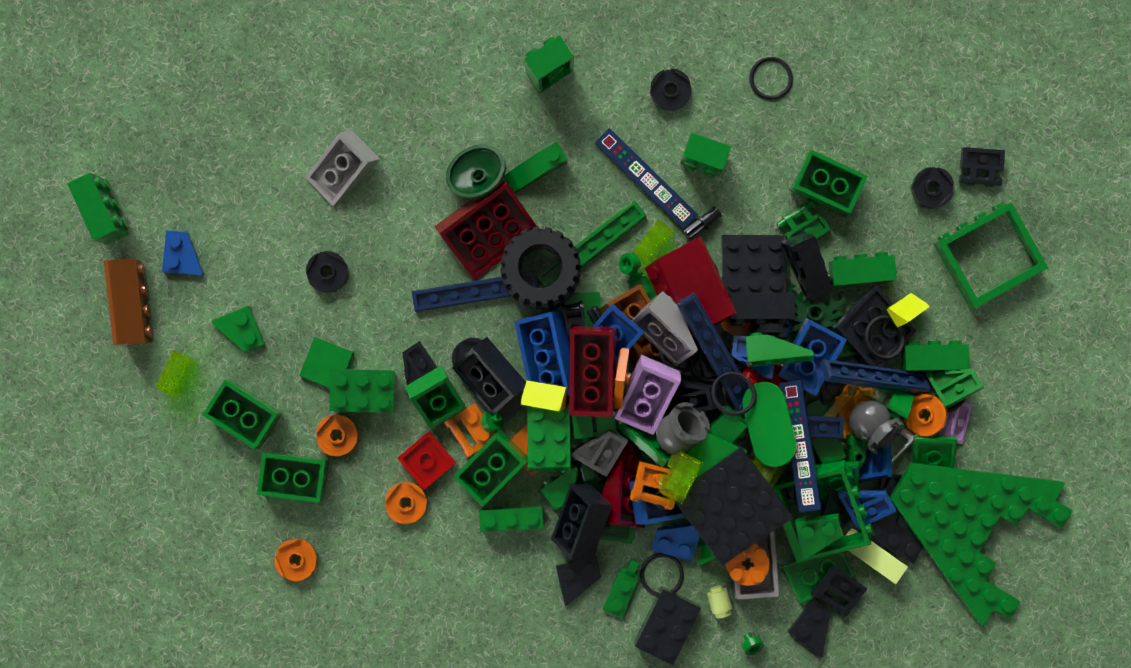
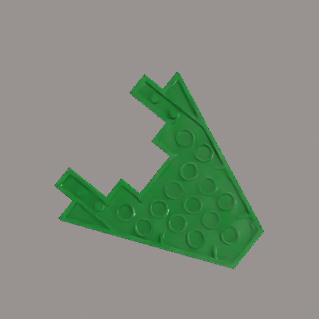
(955, 514)

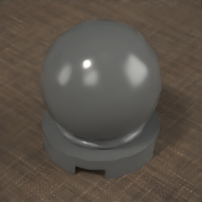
(873, 423)
(682, 429)

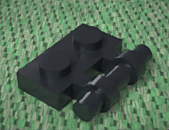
(984, 160)

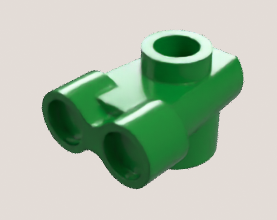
(855, 447)

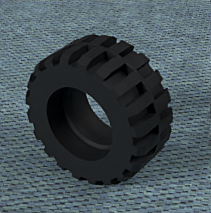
(540, 240)

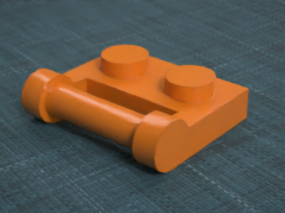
(472, 420)
(649, 476)

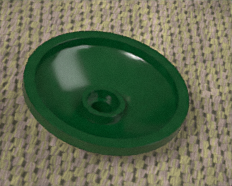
(475, 172)

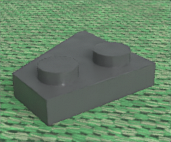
(601, 451)

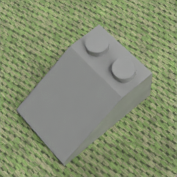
(342, 166)
(666, 328)

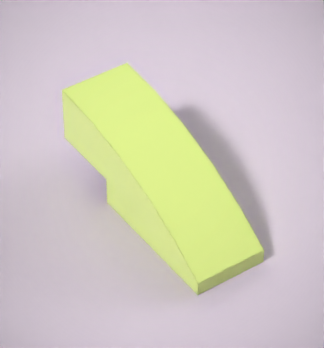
(879, 560)

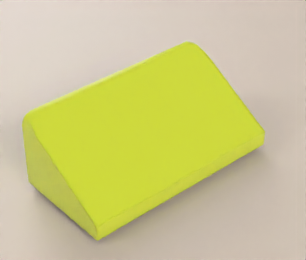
(907, 309)
(544, 396)

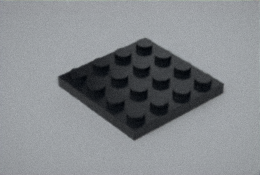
(733, 506)

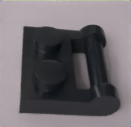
(842, 585)

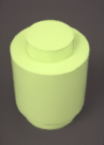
(719, 601)

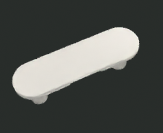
(909, 436)

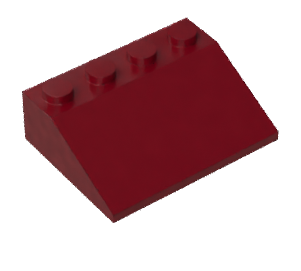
(484, 228)
(688, 272)

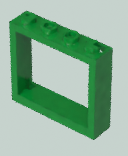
(956, 273)
(845, 542)

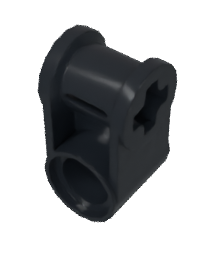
(573, 318)

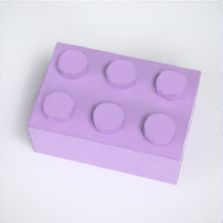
(648, 394)

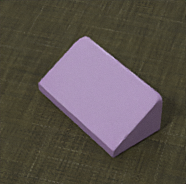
(957, 422)

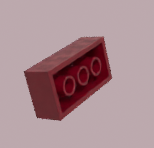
(593, 371)

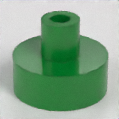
(629, 263)
(490, 422)
(752, 644)

